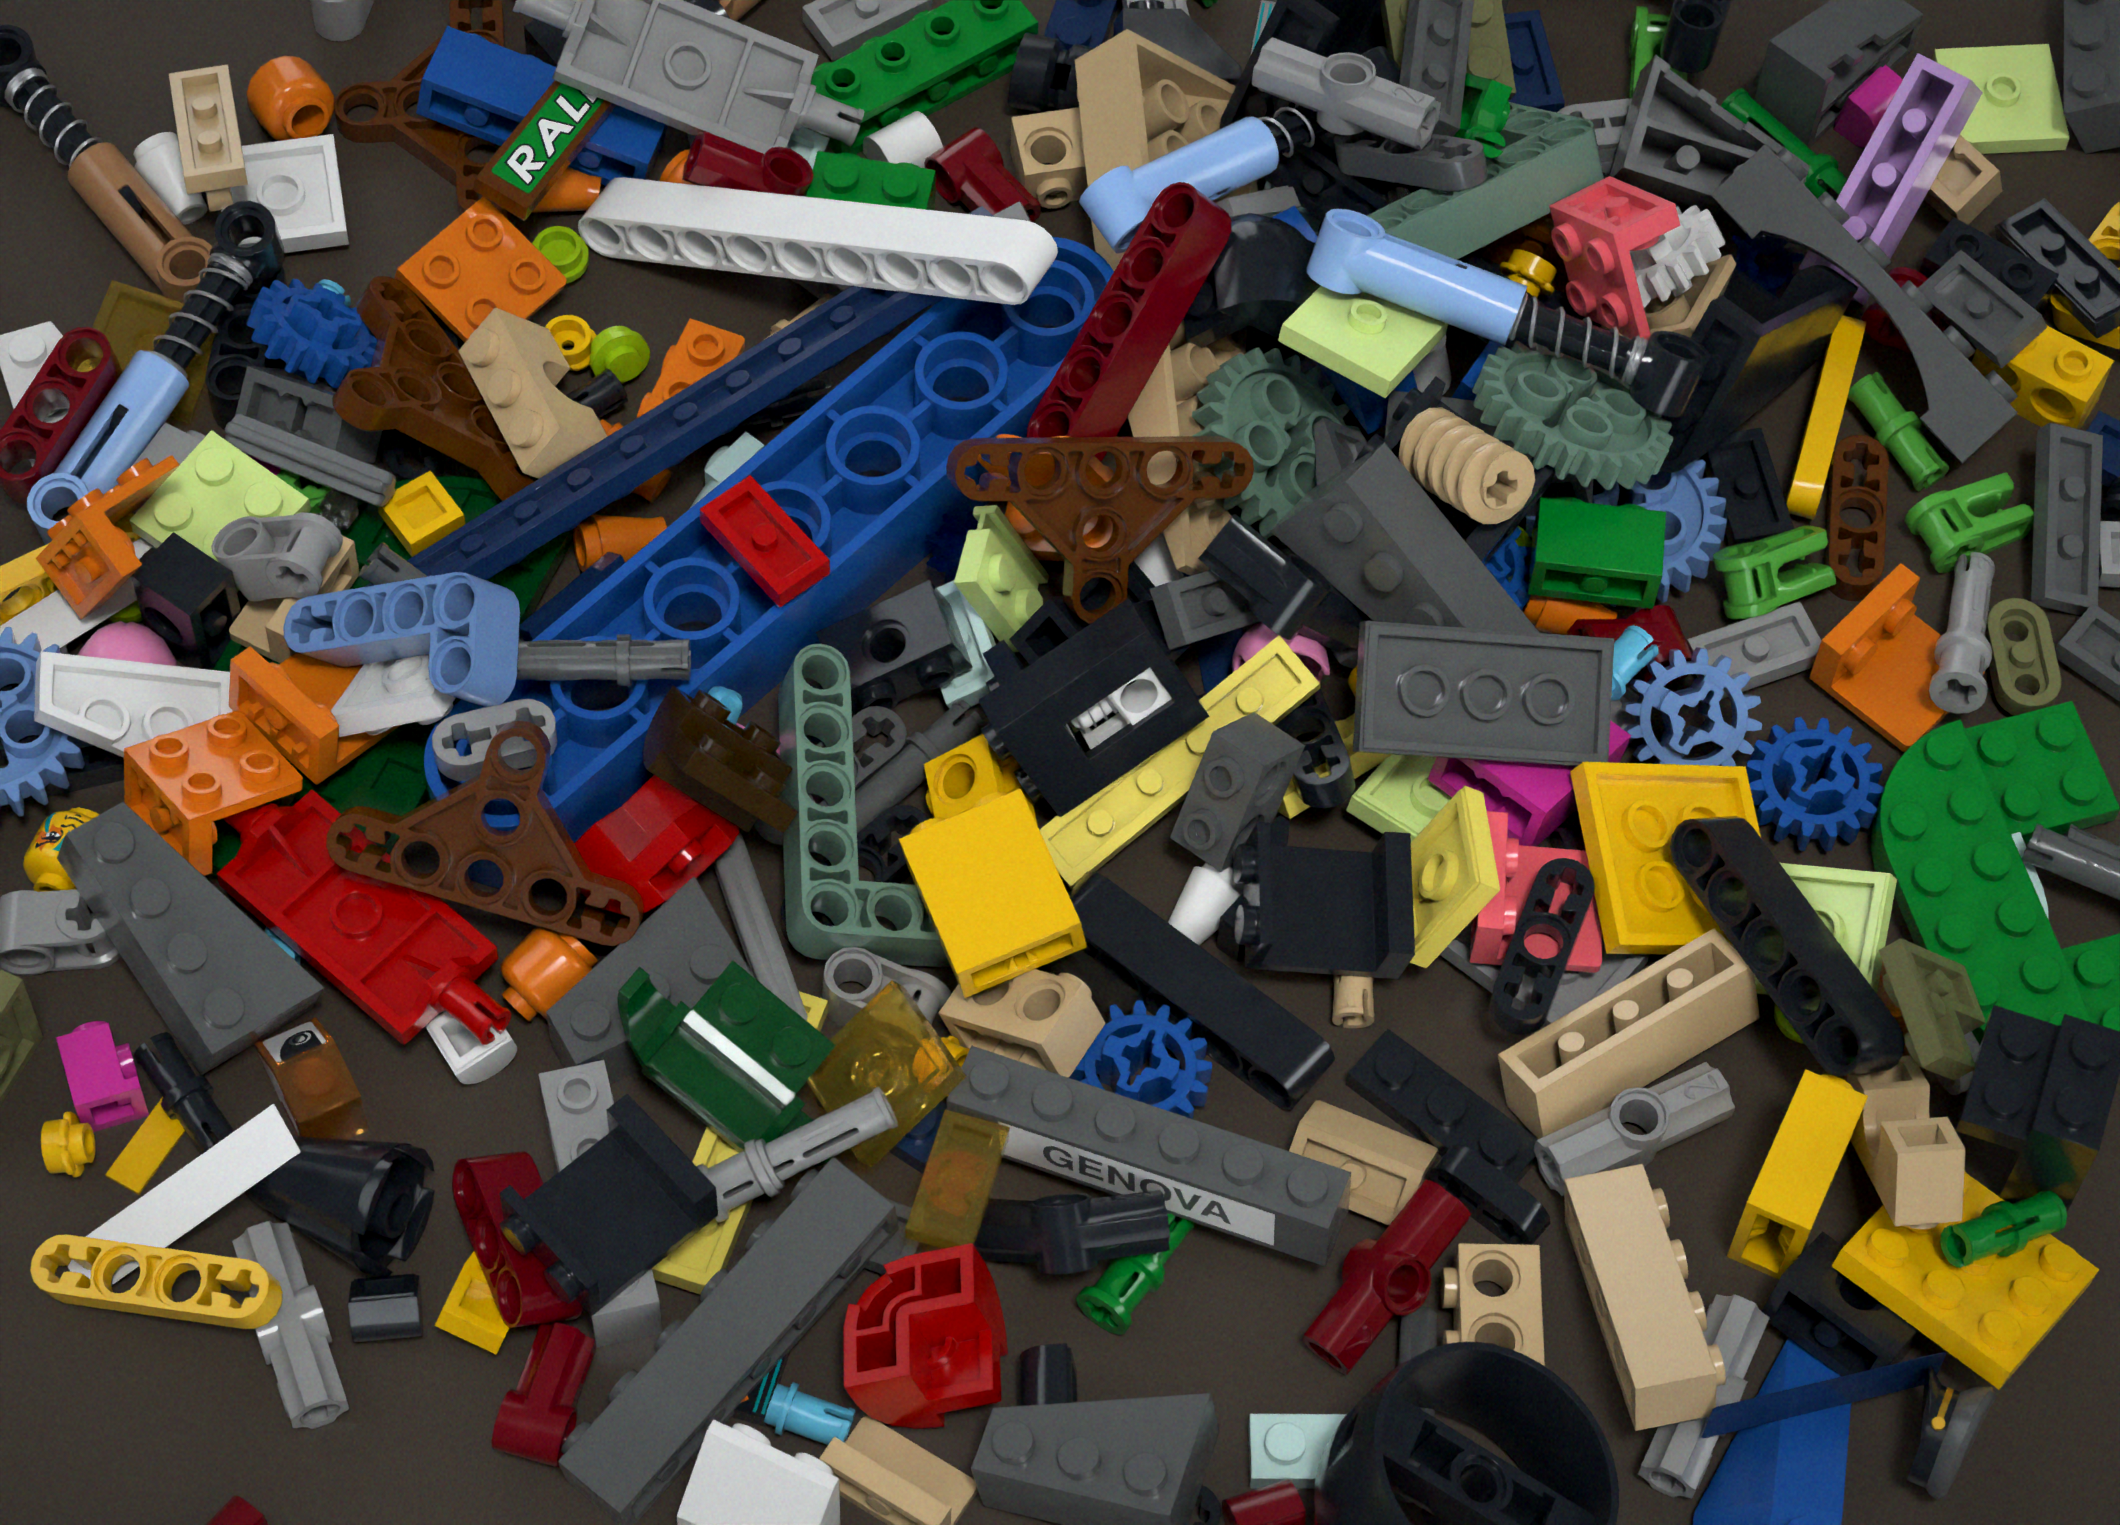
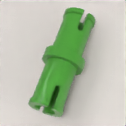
(1898, 431)

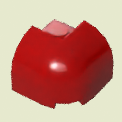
(655, 842)
(926, 1339)

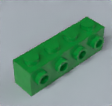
(925, 63)

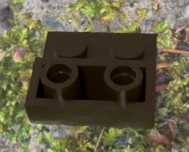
(718, 761)

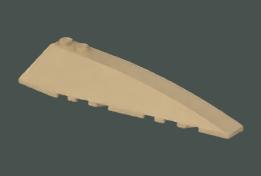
(1133, 110)

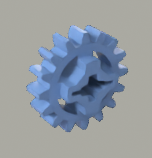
(1709, 691)

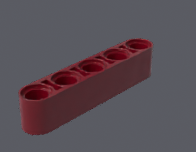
(1134, 317)

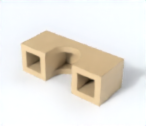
(517, 376)
(1907, 1154)

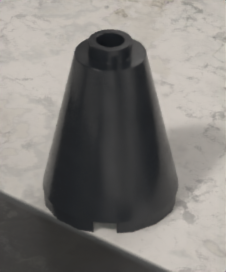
(353, 1198)

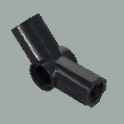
(1283, 589)
(1073, 1230)

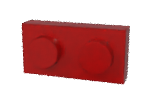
(765, 541)

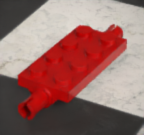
(376, 941)

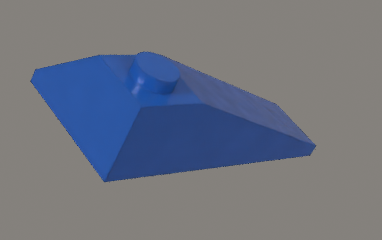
(1787, 1467)

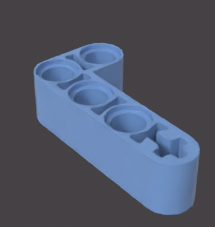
(453, 617)

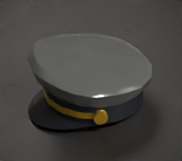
(1947, 1432)

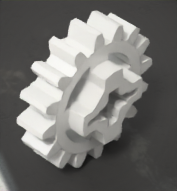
(1678, 256)

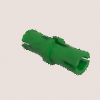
(1977, 1237)

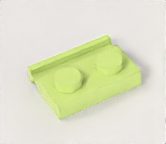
(999, 574)

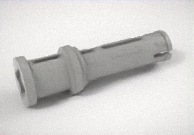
(1964, 650)
(766, 1165)

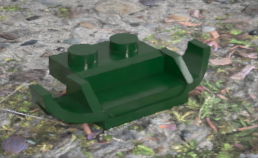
(728, 1057)

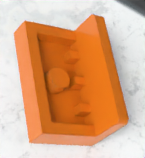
(696, 354)

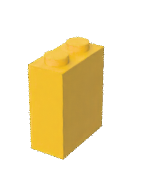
(992, 891)
(1797, 1174)

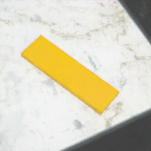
(146, 1150)

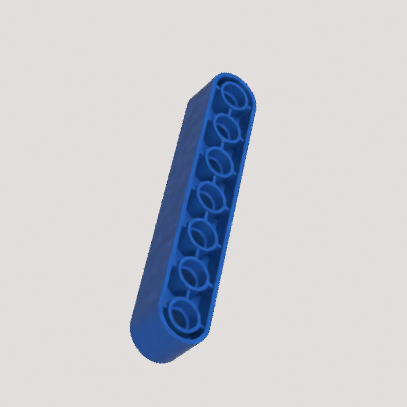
(856, 477)

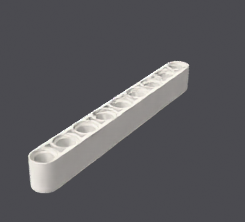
(820, 240)

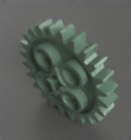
(1272, 414)
(1570, 417)

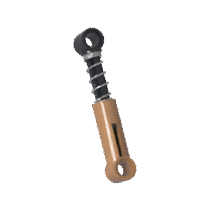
(102, 174)

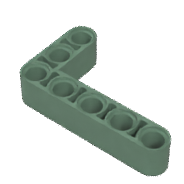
(1541, 164)
(833, 829)

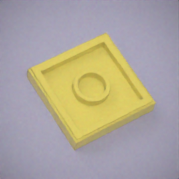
(1451, 873)

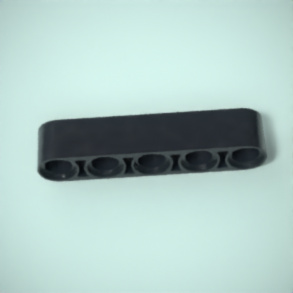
(1787, 946)
(1240, 1023)

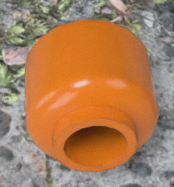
(290, 99)
(544, 970)

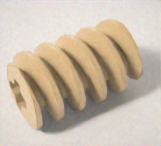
(1466, 466)

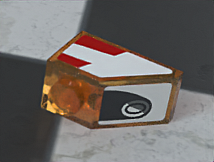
(313, 1082)

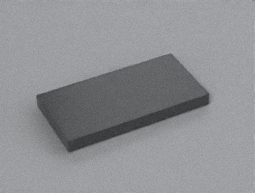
(1482, 694)

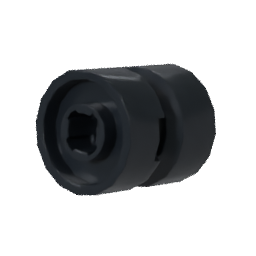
(1038, 74)

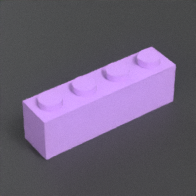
(1903, 157)

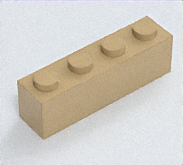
(1629, 1035)
(1642, 1297)

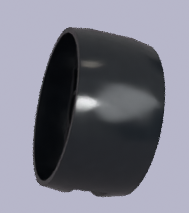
(1510, 1397)

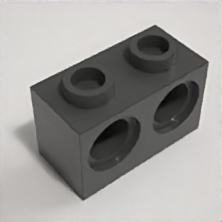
(303, 410)
(1235, 788)

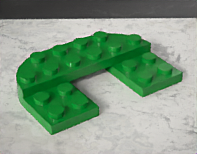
(1961, 877)

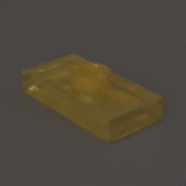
(957, 1181)

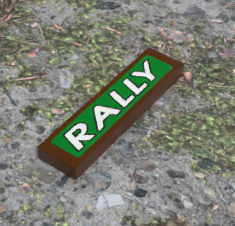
(541, 148)

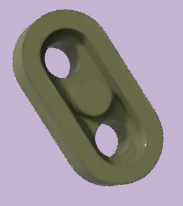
(2022, 663)

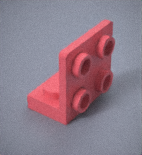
(1594, 240)
(1498, 920)

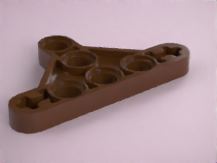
(427, 140)
(424, 388)
(1131, 501)
(524, 854)

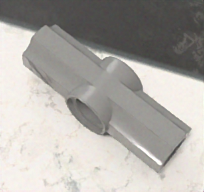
(1346, 93)
(1665, 1111)
(298, 1333)
(1678, 1451)

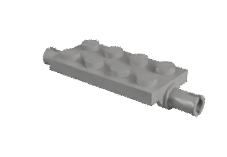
(692, 70)

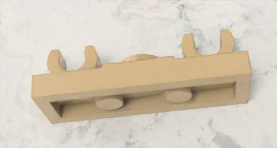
(208, 133)

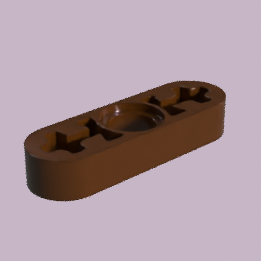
(1869, 497)

